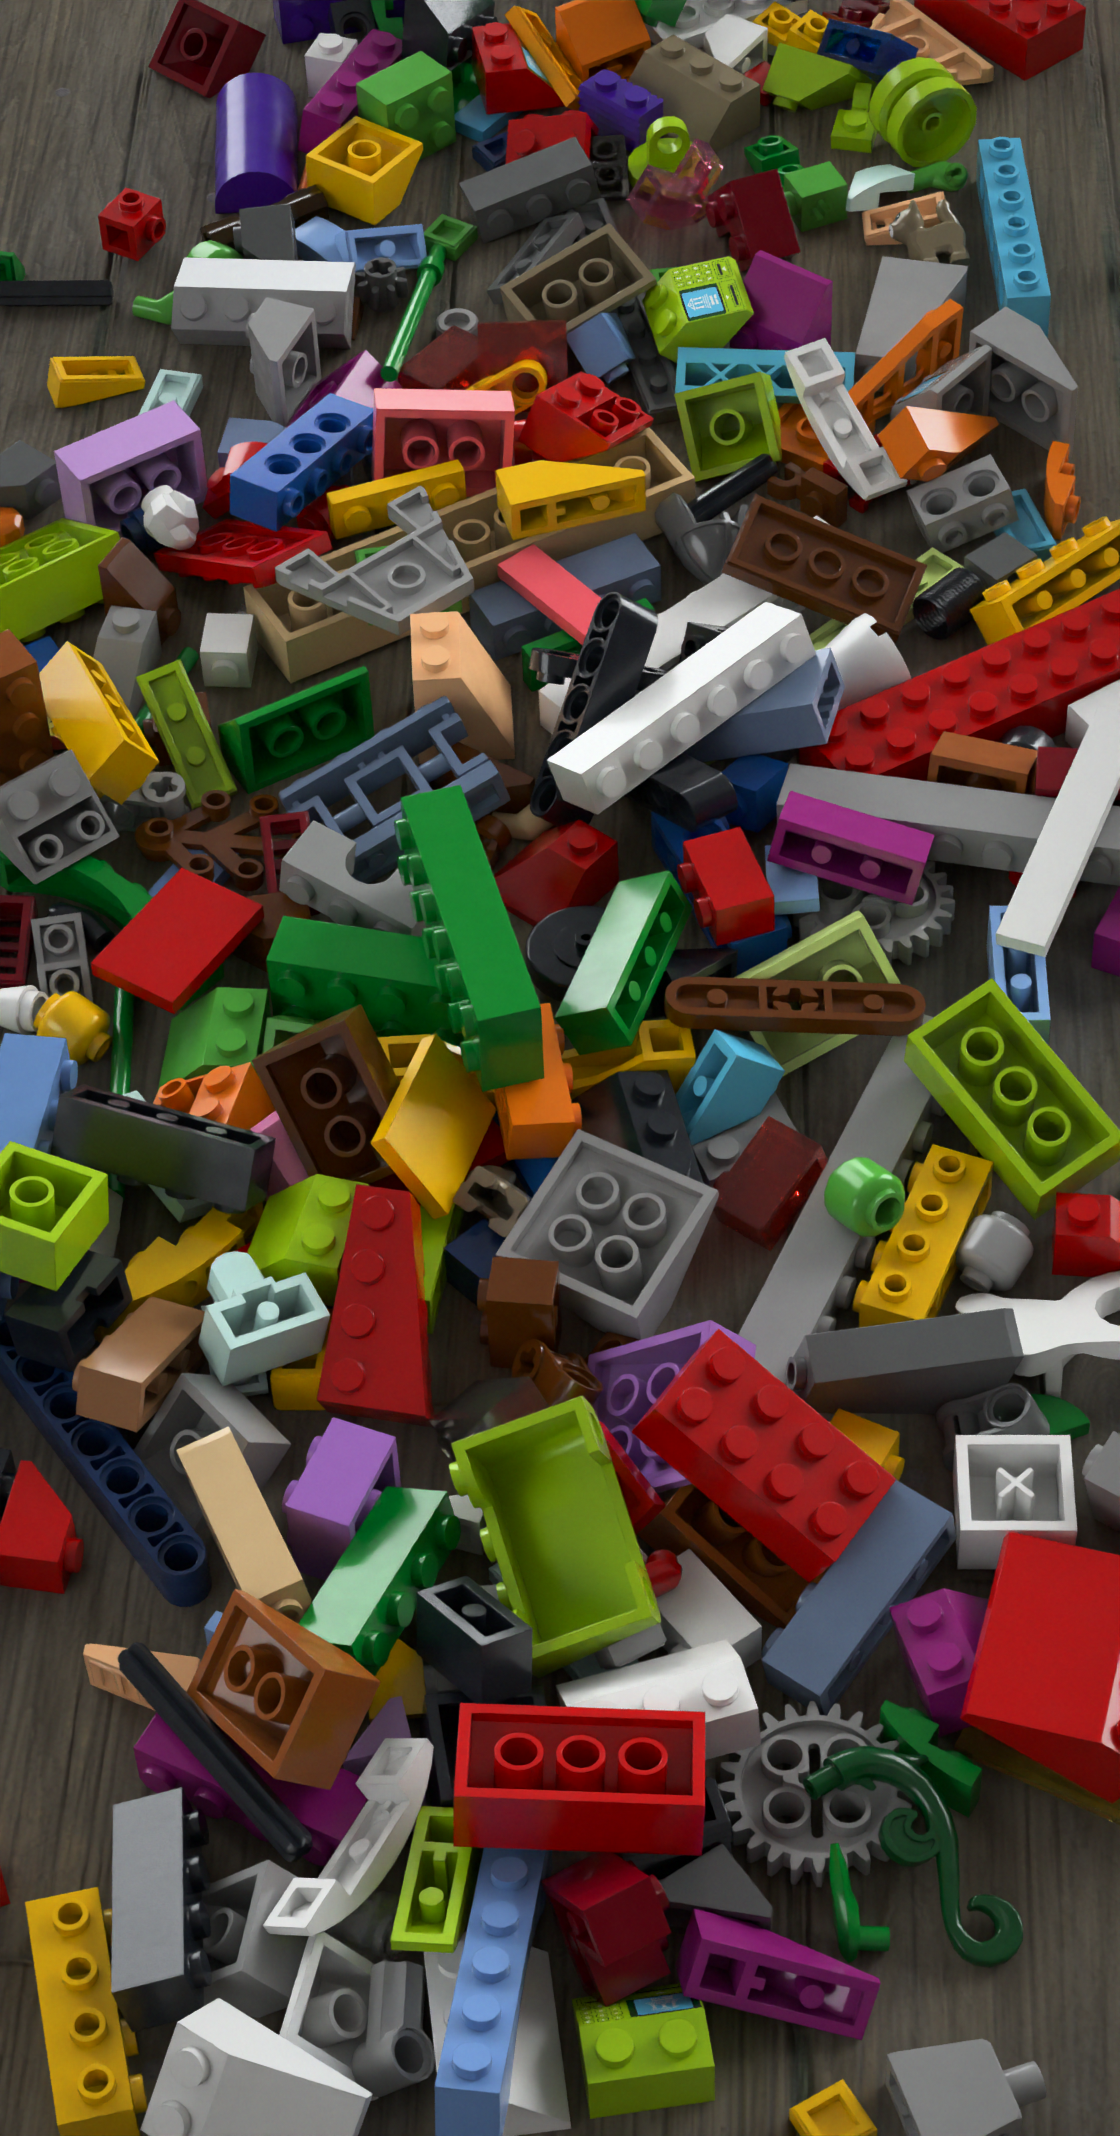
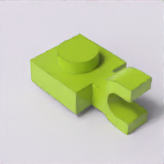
(853, 127)

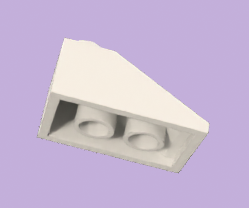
(245, 2080)

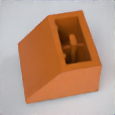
(601, 36)
(222, 1095)

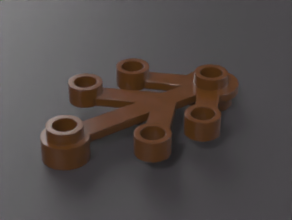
(169, 839)

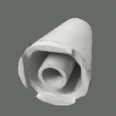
(866, 661)

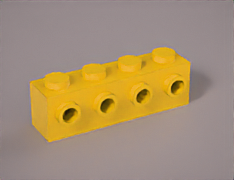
(1052, 586)
(95, 724)
(920, 1256)
(81, 2019)

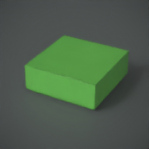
(452, 234)

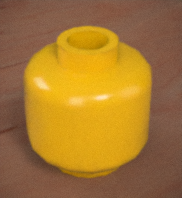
(79, 1022)

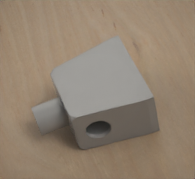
(960, 2090)

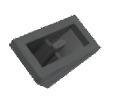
(715, 1886)

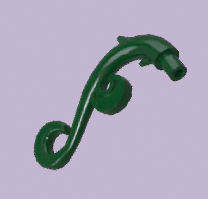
(899, 1842)

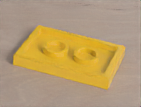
(434, 1126)

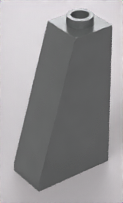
(906, 1363)

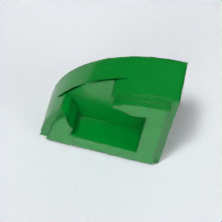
(1062, 1416)

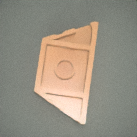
(934, 42)

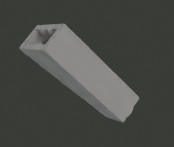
(899, 301)

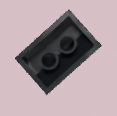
(444, 28)
(640, 1116)

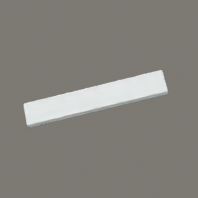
(1065, 839)

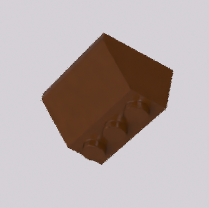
(332, 1095)

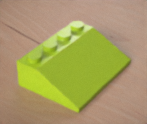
(51, 576)

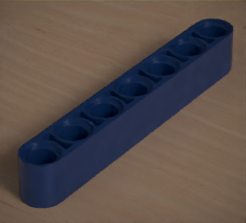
(51, 1405)

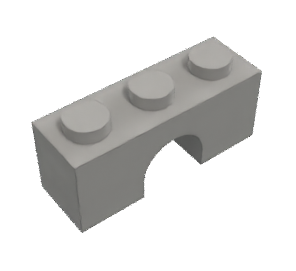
(320, 873)

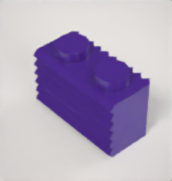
(619, 107)

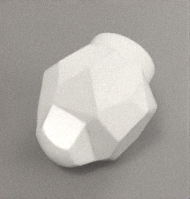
(170, 517)

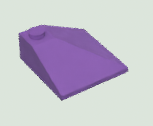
(634, 1380)

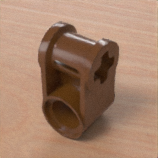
(555, 1374)

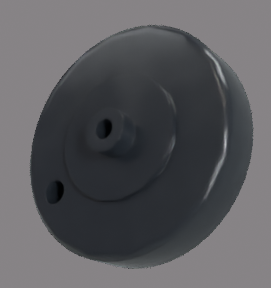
(558, 946)

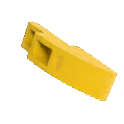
(183, 1270)

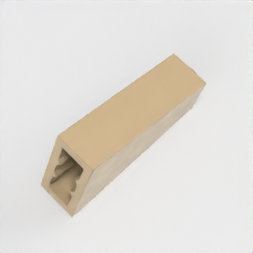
(243, 1524)

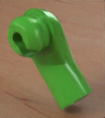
(940, 176)
(153, 309)

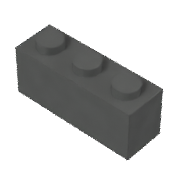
(529, 190)

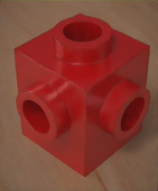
(132, 224)

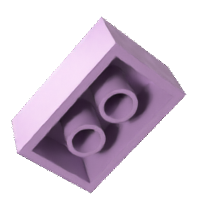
(120, 465)

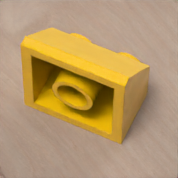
(363, 169)

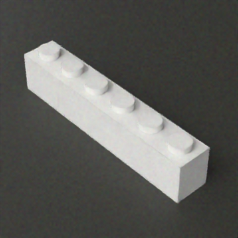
(681, 707)

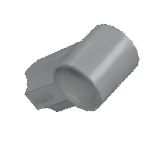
(396, 2045)

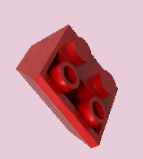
(580, 419)

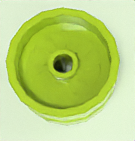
(922, 112)

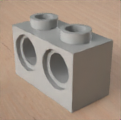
(962, 504)

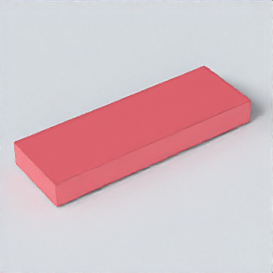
(551, 590)

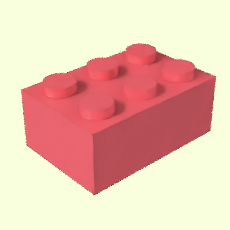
(441, 426)

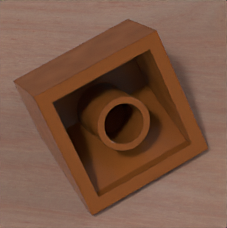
(982, 764)

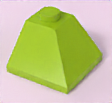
(810, 79)

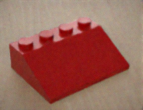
(1052, 1660)

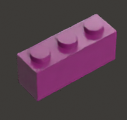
(850, 847)

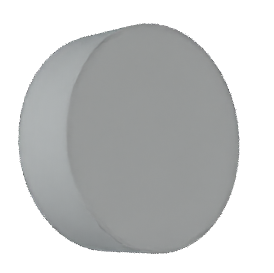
(459, 317)

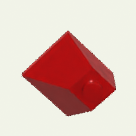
(559, 871)

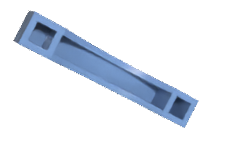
(488, 1992)

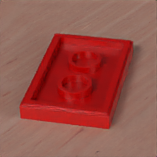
(177, 940)

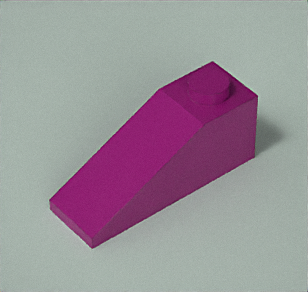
(772, 1976)

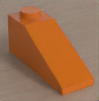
(930, 441)

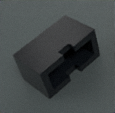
(60, 1323)

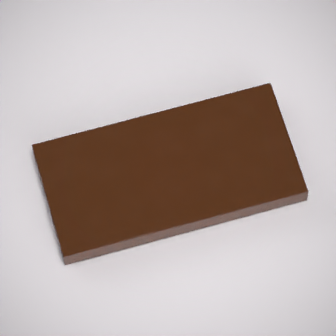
(823, 567)

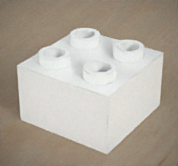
(1011, 1487)

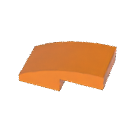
(1059, 499)

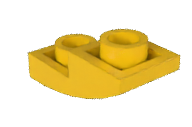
(791, 29)

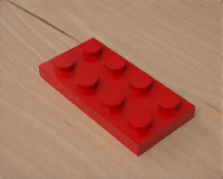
(241, 552)

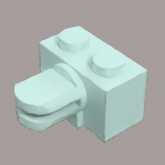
(258, 1320)

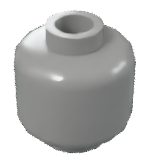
(993, 1252)

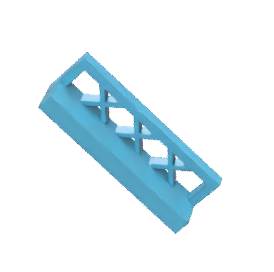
(712, 365)

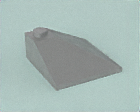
(617, 1231)

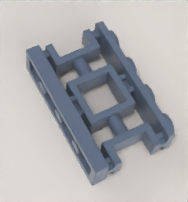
(380, 762)

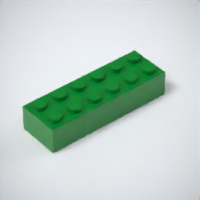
(470, 938)

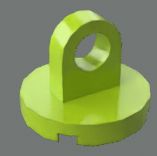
(657, 151)

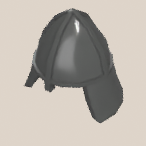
(700, 545)

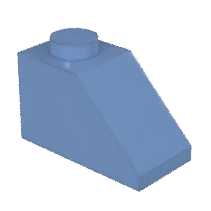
(602, 347)

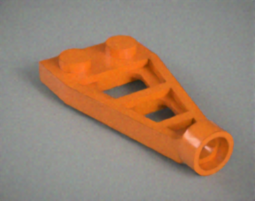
(937, 342)

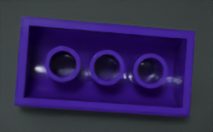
(255, 143)

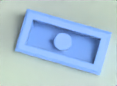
(399, 243)

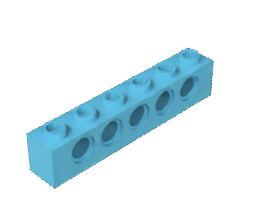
(1012, 230)

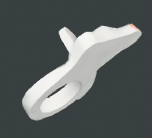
(1060, 1328)

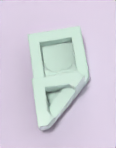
(872, 181)

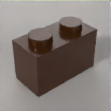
(518, 1305)

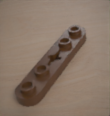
(765, 1006)

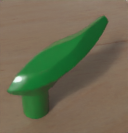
(849, 1933)

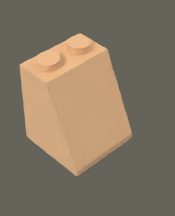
(455, 665)

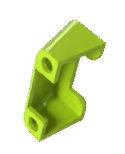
(558, 1531)

